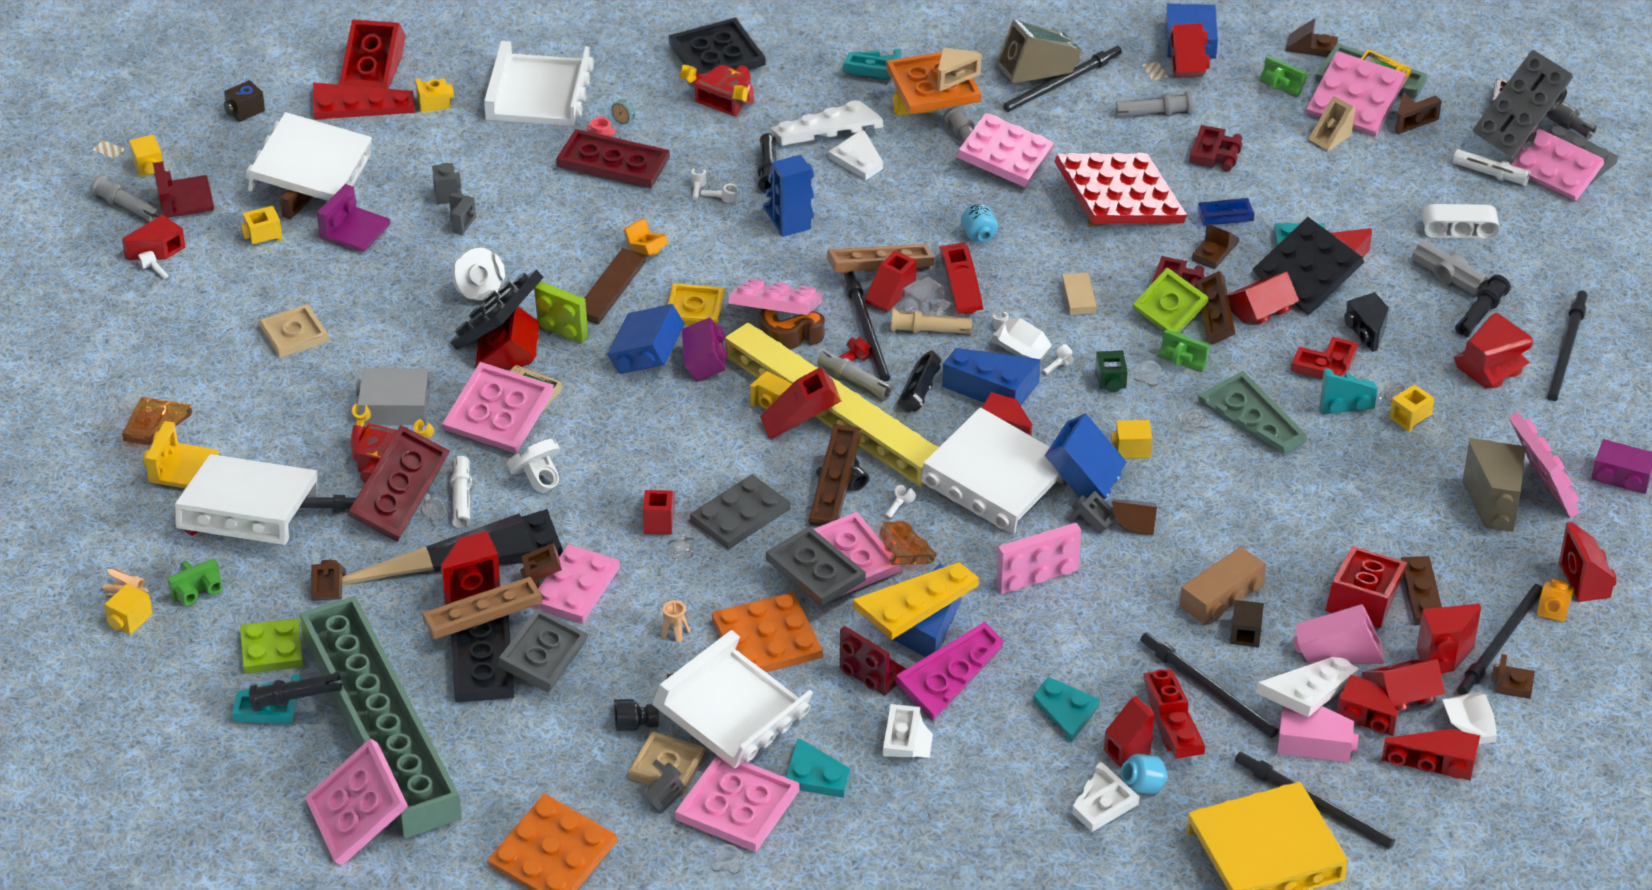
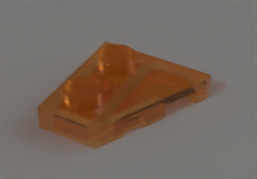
(905, 544)

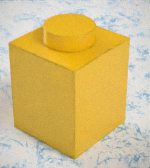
(144, 153)
(1132, 438)
(128, 609)

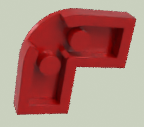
(1337, 357)

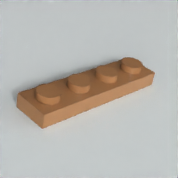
(870, 258)
(482, 608)

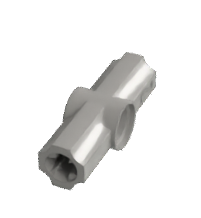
(1449, 268)

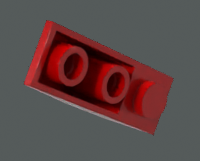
(800, 402)
(1439, 751)

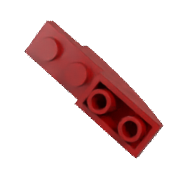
(961, 278)
(1172, 714)

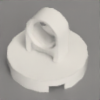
(477, 273)
(537, 461)

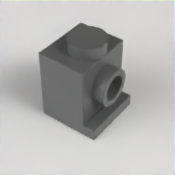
(445, 182)

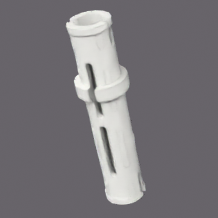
(1491, 167)
(461, 484)

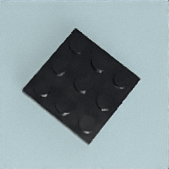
(717, 45)
(1313, 261)
(496, 309)

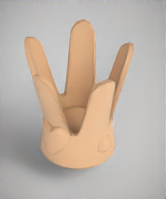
(125, 578)
(674, 614)

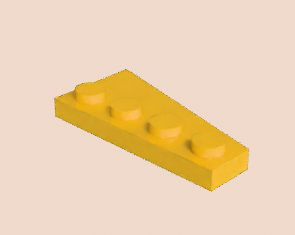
(914, 600)

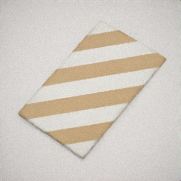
(1155, 70)
(108, 149)

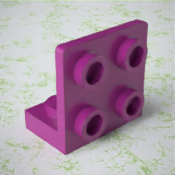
(347, 224)

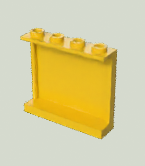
(1270, 841)

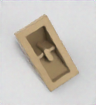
(957, 67)
(1334, 124)

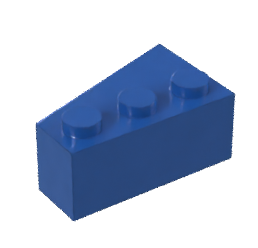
(790, 195)
(981, 372)
(930, 633)

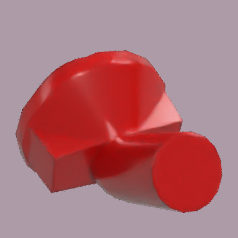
(858, 348)

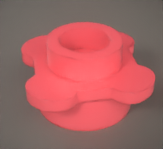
(601, 126)

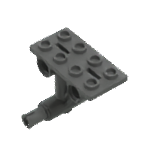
(1529, 97)

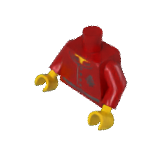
(721, 88)
(371, 441)

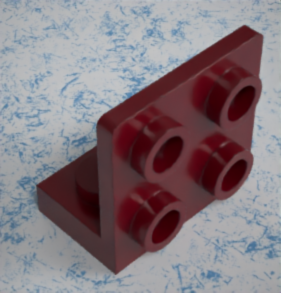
(182, 195)
(867, 662)

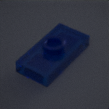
(1226, 211)

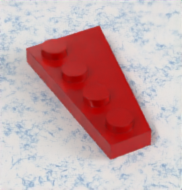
(348, 101)

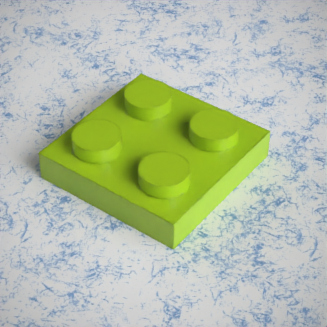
(1170, 302)
(561, 312)
(271, 645)

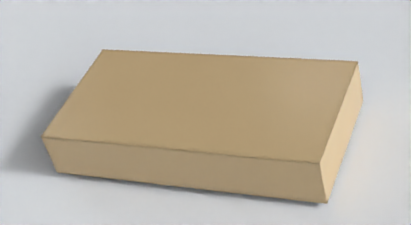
(1079, 293)

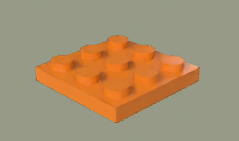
(917, 84)
(771, 632)
(552, 847)

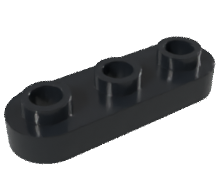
(919, 382)

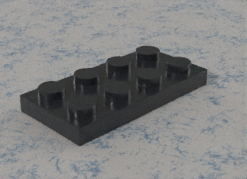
(475, 661)

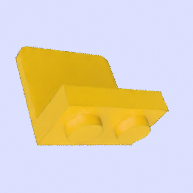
(171, 461)

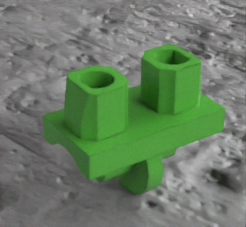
(1283, 76)
(1184, 350)
(191, 580)

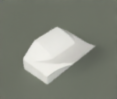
(1022, 339)
(1472, 715)
(906, 733)

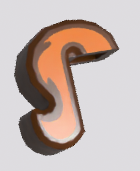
(794, 330)

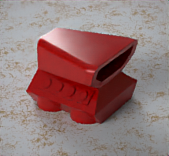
(1494, 352)

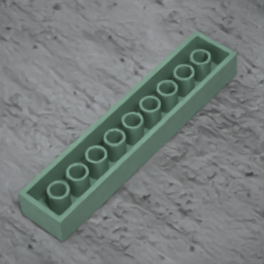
(381, 711)

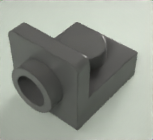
(462, 212)
(1094, 511)
(666, 788)

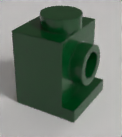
(1112, 377)

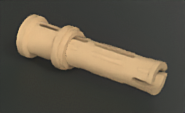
(917, 321)

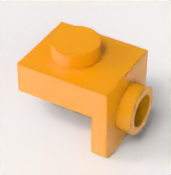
(642, 240)
(1555, 600)

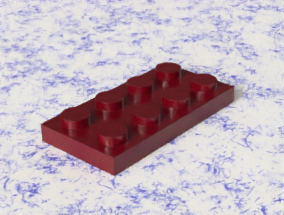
(613, 158)
(398, 483)

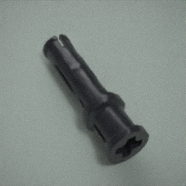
(768, 155)
(1488, 299)
(282, 692)

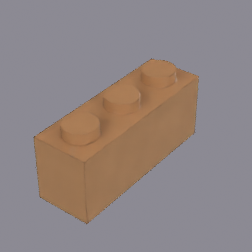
(1222, 584)

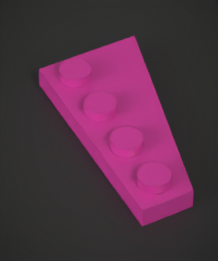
(946, 672)

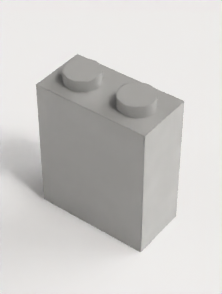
(393, 395)

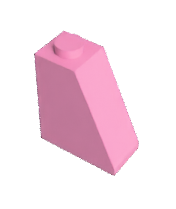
(1342, 635)
(1319, 736)

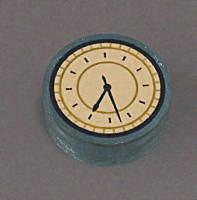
(623, 111)

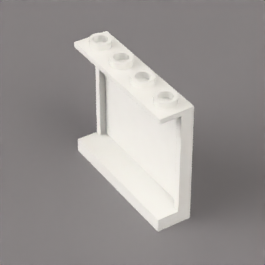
(537, 87)
(309, 157)
(991, 470)
(244, 498)
(729, 702)

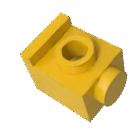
(433, 94)
(261, 225)
(767, 389)
(1411, 407)

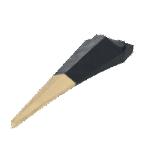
(510, 536)

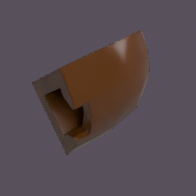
(1135, 515)

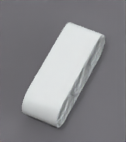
(1460, 221)

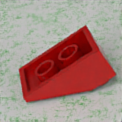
(372, 53)
(1366, 580)

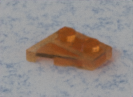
(149, 417)

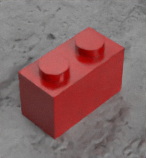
(1189, 50)

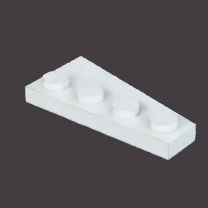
(827, 123)
(1308, 686)

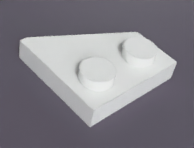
(857, 156)
(1103, 799)

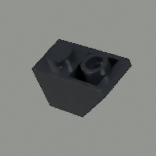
(1368, 318)

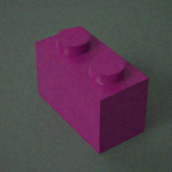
(704, 349)
(1623, 466)

